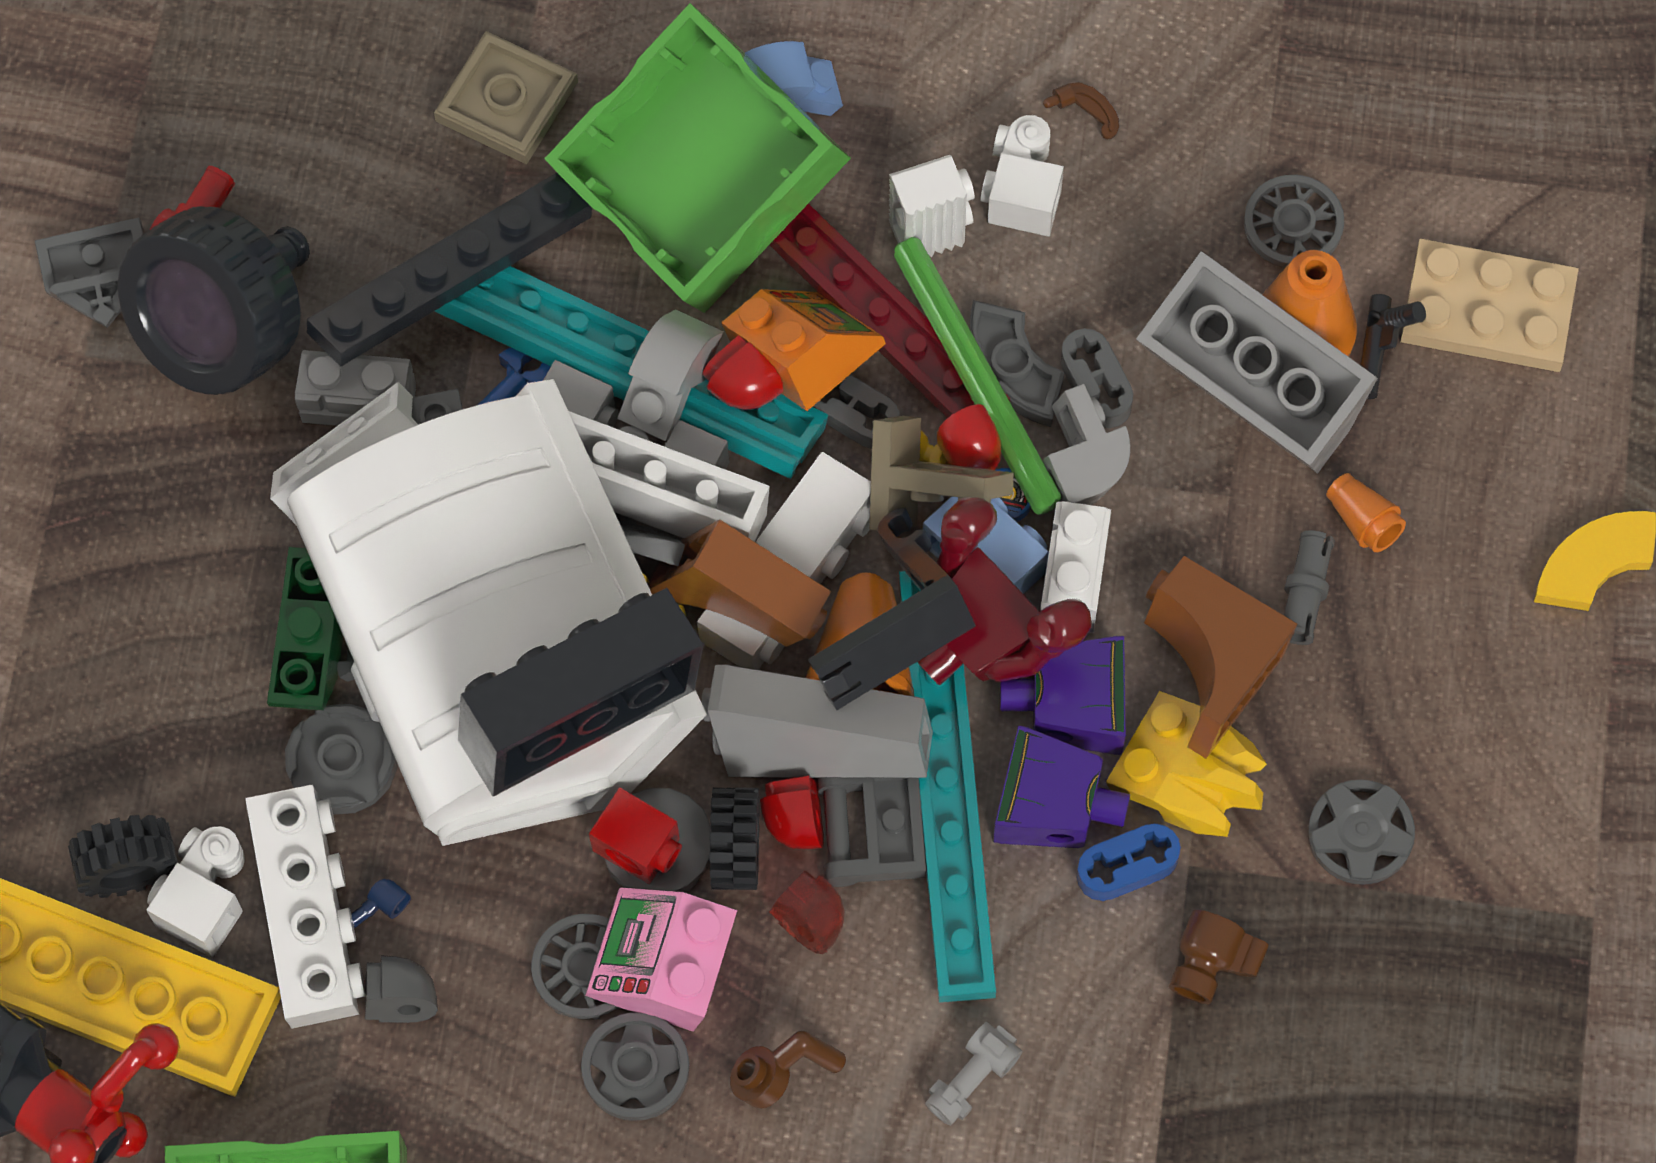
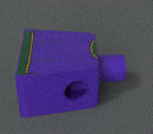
(1077, 696)
(1053, 794)

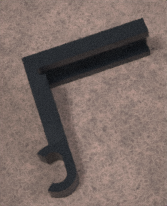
(903, 632)

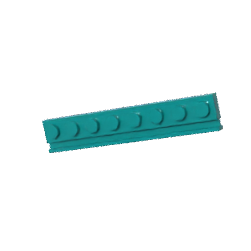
(567, 329)

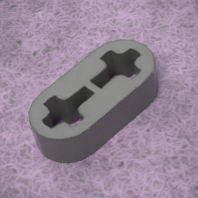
(1107, 372)
(858, 398)

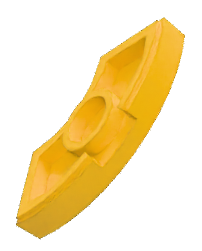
(1594, 555)

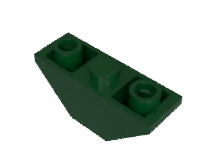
(306, 640)

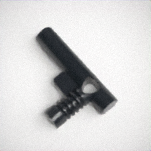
(1383, 331)

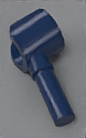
(384, 896)

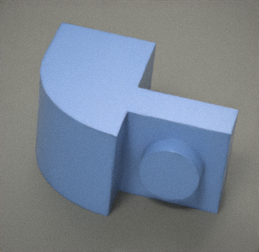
(803, 78)

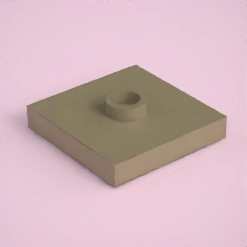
(506, 97)

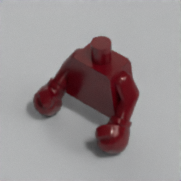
(1009, 632)

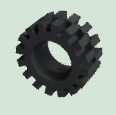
(734, 838)
(122, 855)

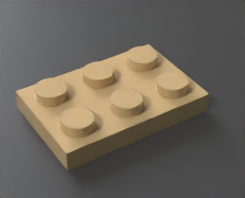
(1491, 305)

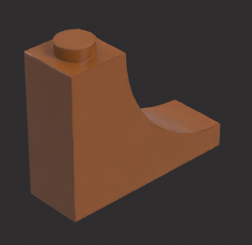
(744, 582)
(1223, 638)

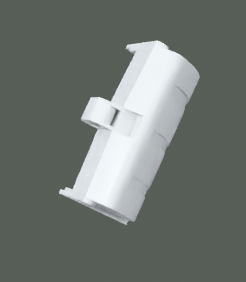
(455, 562)

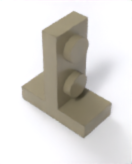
(903, 479)

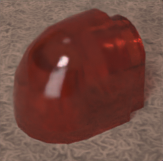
(811, 912)

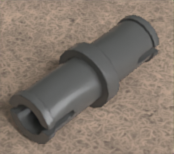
(1308, 584)

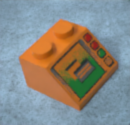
(804, 339)

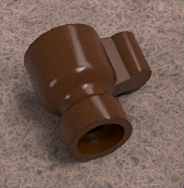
(1211, 946)

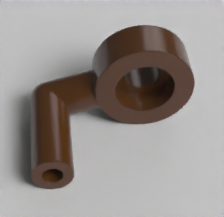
(764, 1074)

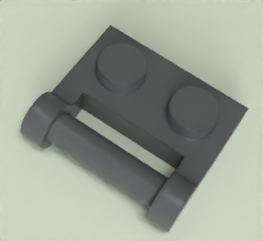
(891, 826)

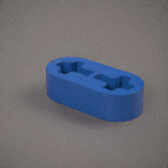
(1123, 850)

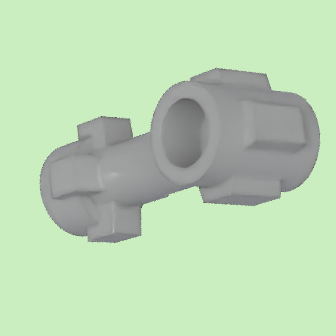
(992, 1051)

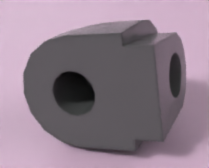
(399, 991)

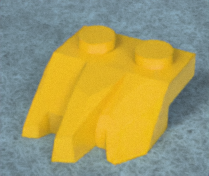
(1180, 782)

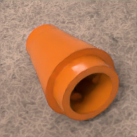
(1366, 513)

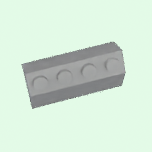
(1258, 362)

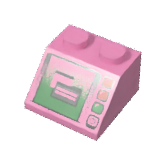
(661, 954)

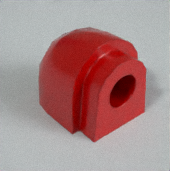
(742, 376)
(970, 439)
(794, 812)

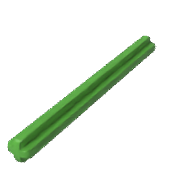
(977, 374)

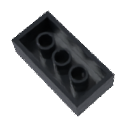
(578, 690)

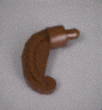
(1089, 100)

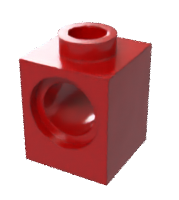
(636, 837)

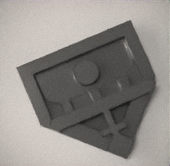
(85, 267)

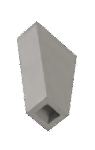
(790, 728)

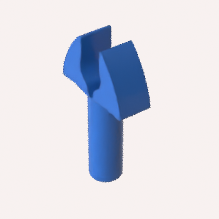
(515, 379)

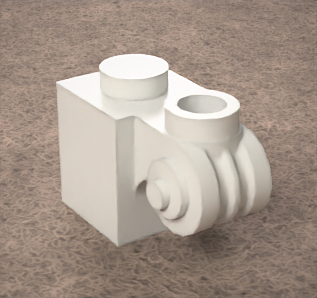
(1024, 187)
(188, 899)

